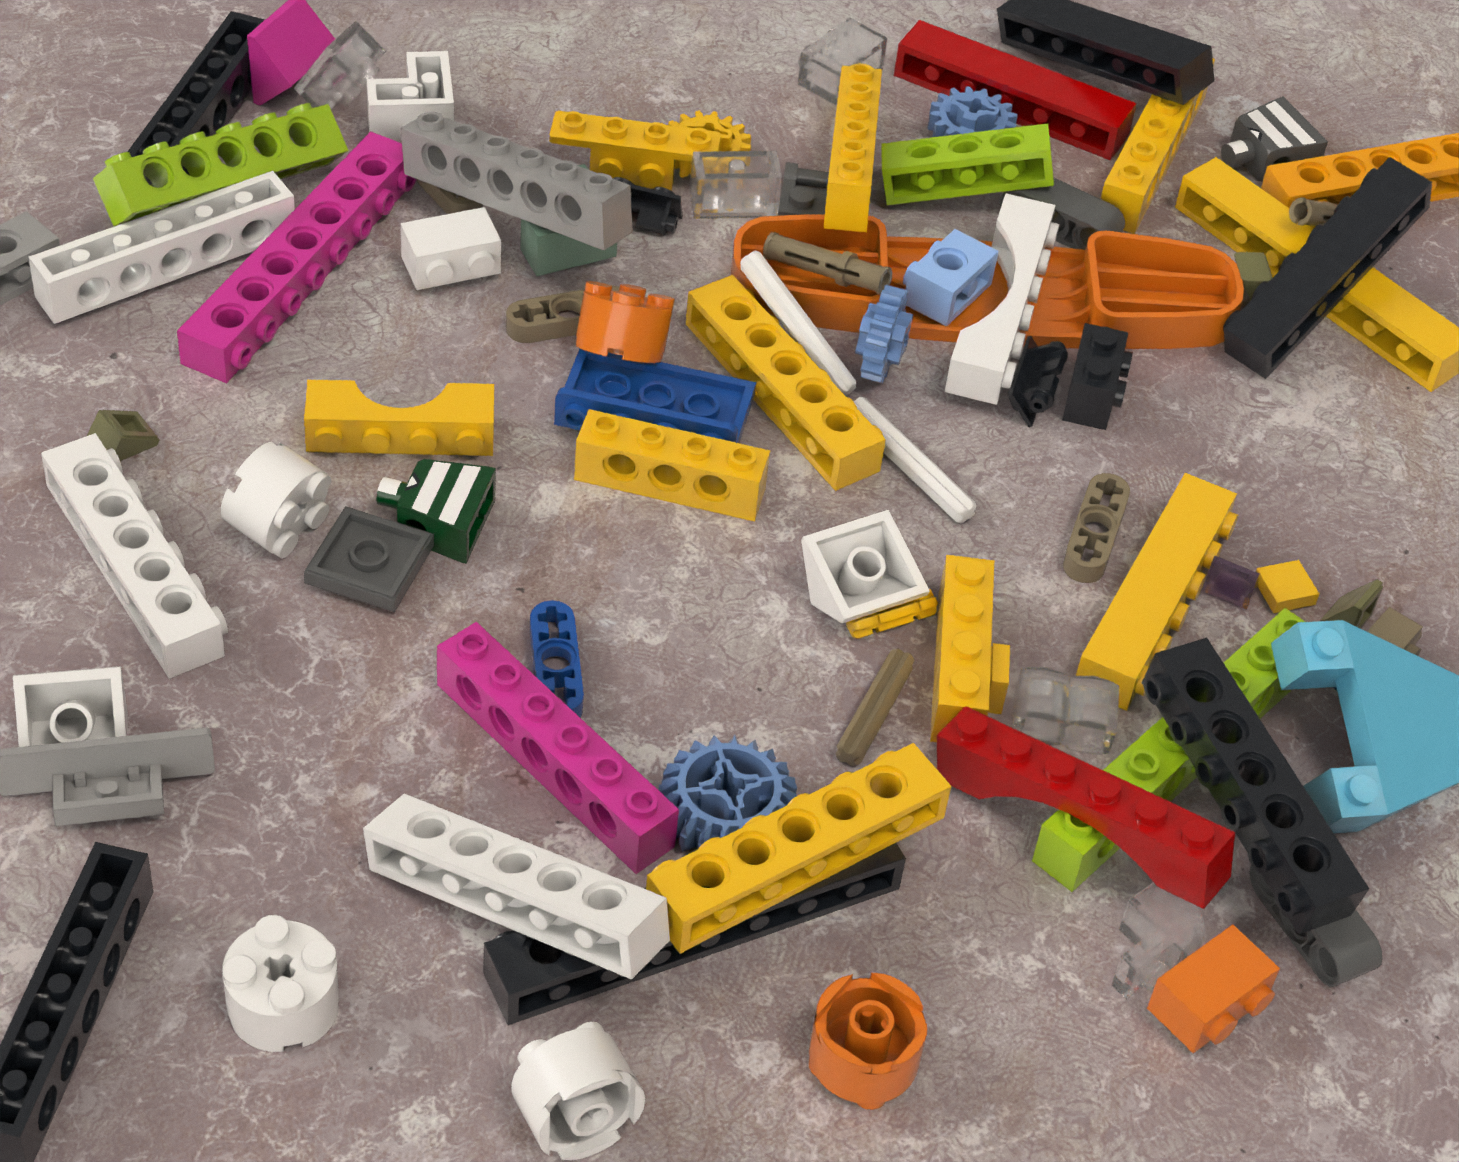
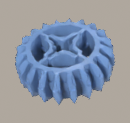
(724, 788)

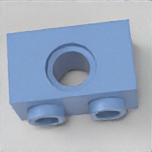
(950, 276)

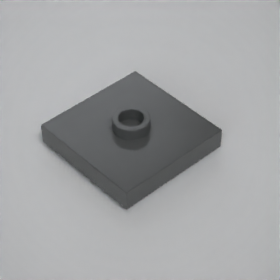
(369, 559)

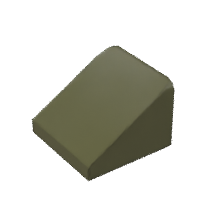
(1252, 269)
(123, 432)
(1356, 605)

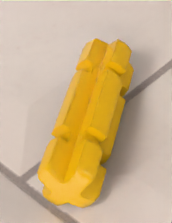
(893, 616)

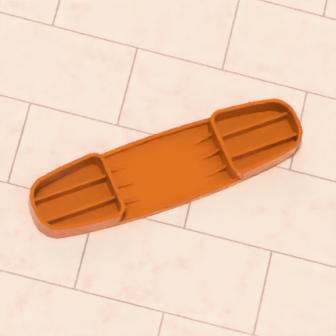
(1133, 283)

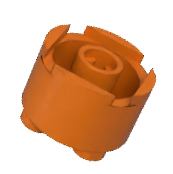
(624, 322)
(867, 1039)

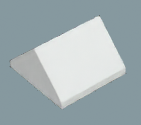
(861, 568)
(70, 706)

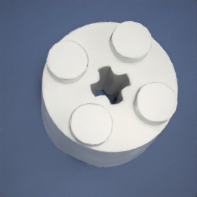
(277, 498)
(281, 984)
(576, 1091)

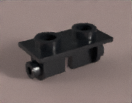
(656, 207)
(1037, 378)

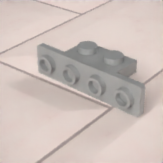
(106, 775)

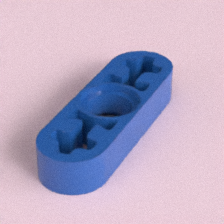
(563, 646)

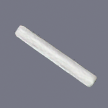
(795, 320)
(919, 466)

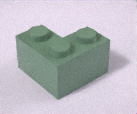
(553, 252)

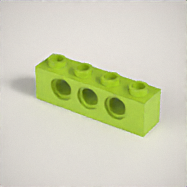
(967, 164)

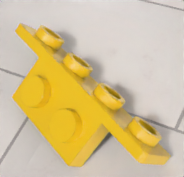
(632, 148)

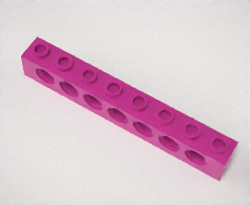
(294, 259)

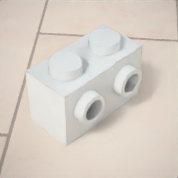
(450, 248)

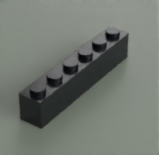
(1109, 46)
(1326, 267)

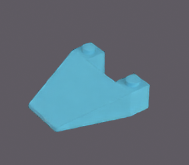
(1396, 718)

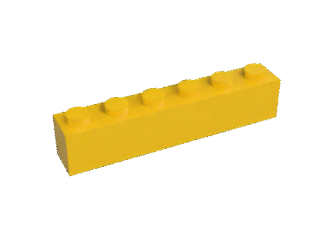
(1159, 585)

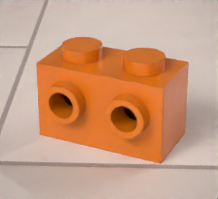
(1214, 989)

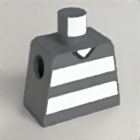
(1271, 137)

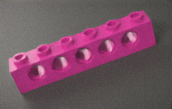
(557, 747)

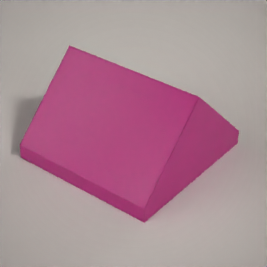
(285, 48)

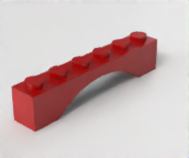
(1167, 841)

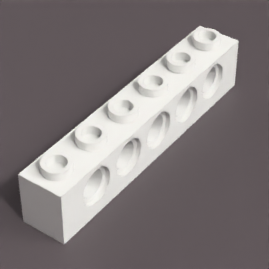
(159, 247)
(134, 555)
(518, 885)

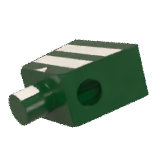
(445, 501)

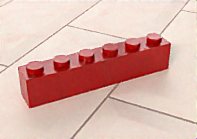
(1071, 108)

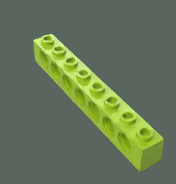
(1155, 763)

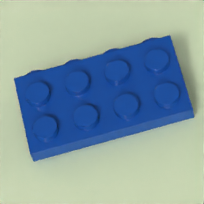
(655, 394)

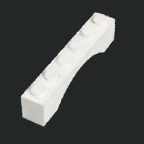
(985, 349)

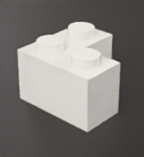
(401, 100)

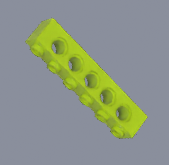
(131, 197)

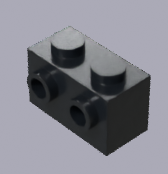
(1096, 376)

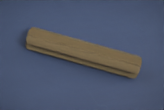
(874, 707)

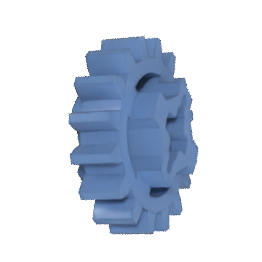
(969, 113)
(884, 334)

